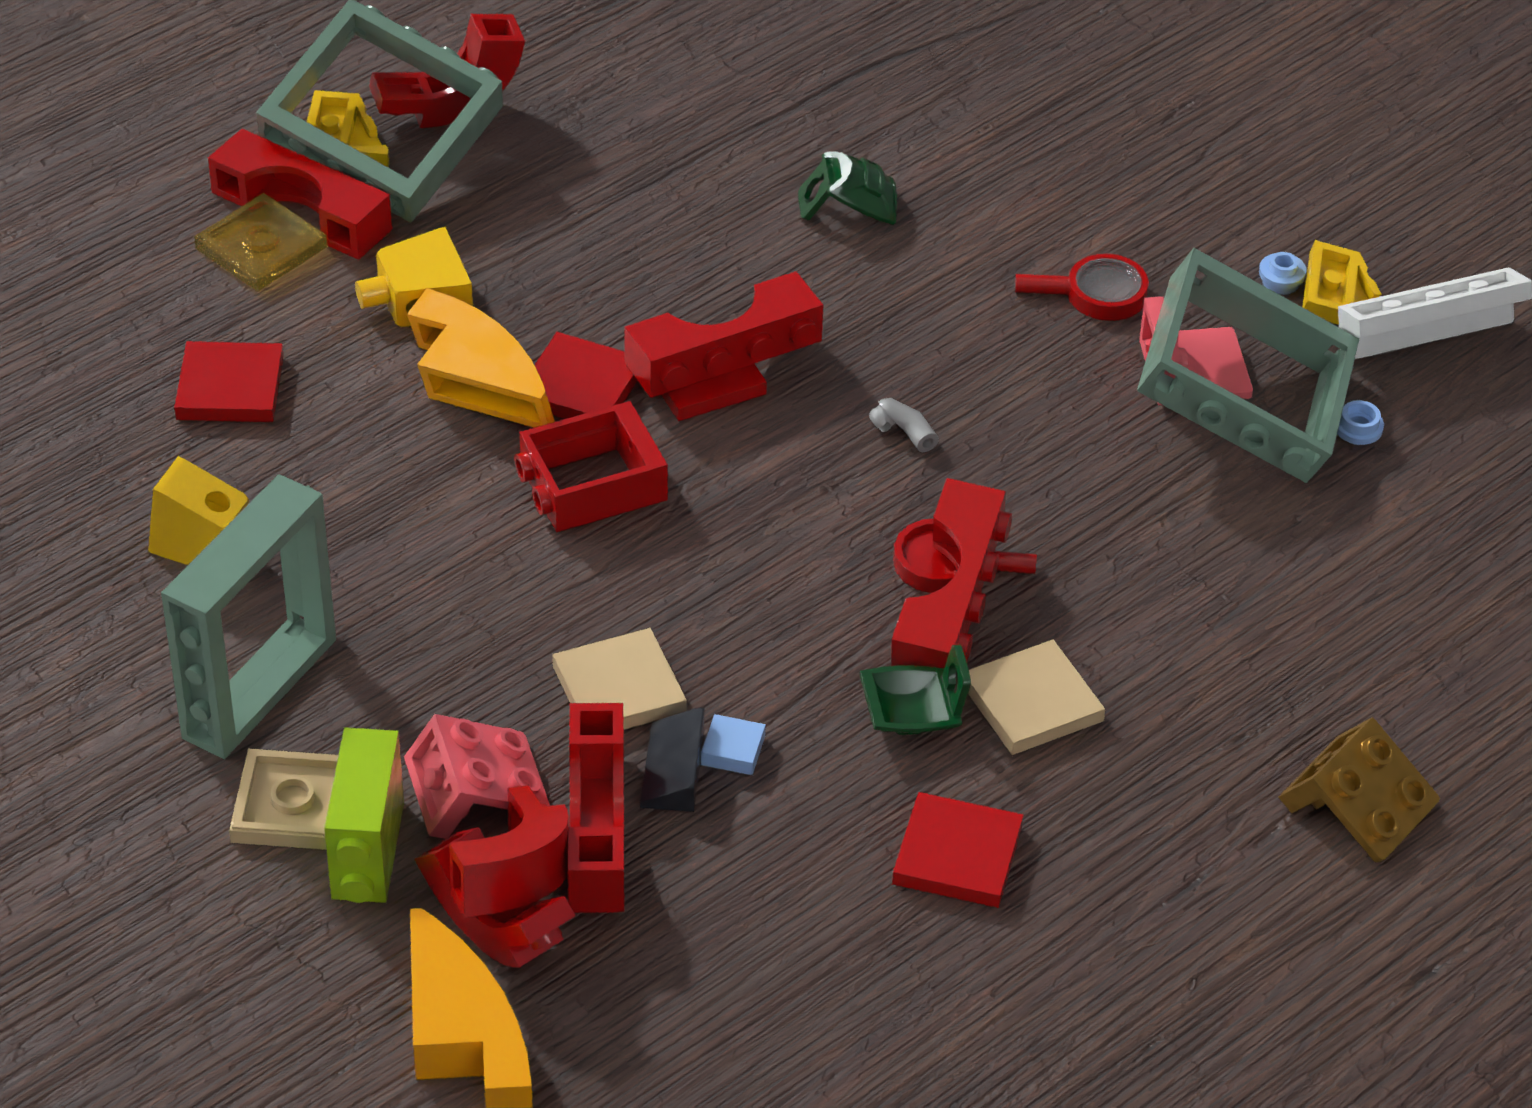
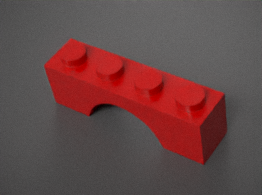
(348, 210)
(676, 353)
(966, 531)
(596, 807)

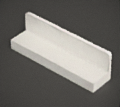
(1434, 311)

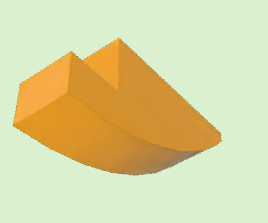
(476, 362)
(463, 1017)

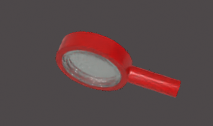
(1097, 286)

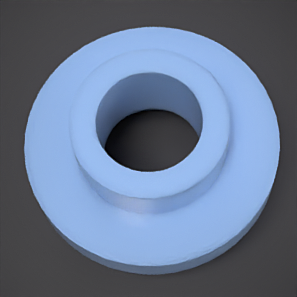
(1282, 272)
(1360, 423)

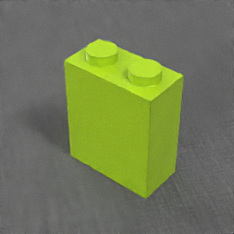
(364, 815)

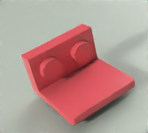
(1208, 352)
(467, 764)

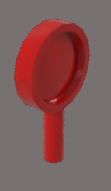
(930, 570)

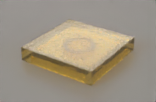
(260, 242)

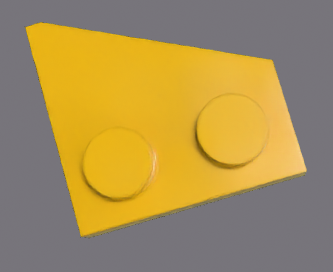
(346, 119)
(1336, 279)

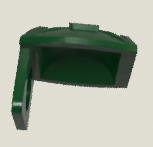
(853, 183)
(917, 697)

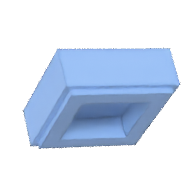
(733, 744)

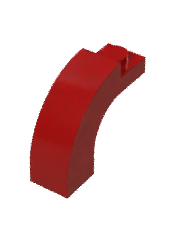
(490, 43)
(514, 866)
(505, 936)

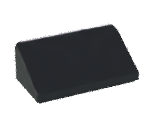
(673, 762)

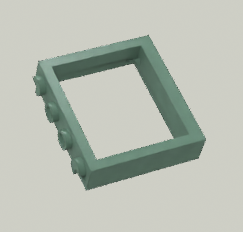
(406, 194)
(1273, 322)
(223, 711)

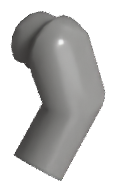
(908, 419)

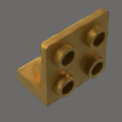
(1366, 787)

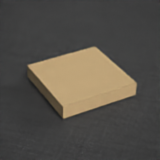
(622, 671)
(1034, 697)
(283, 799)

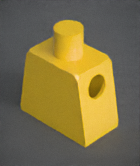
(412, 267)
(190, 511)

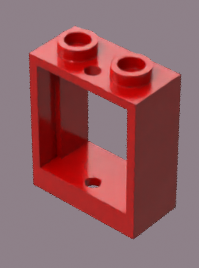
(587, 436)

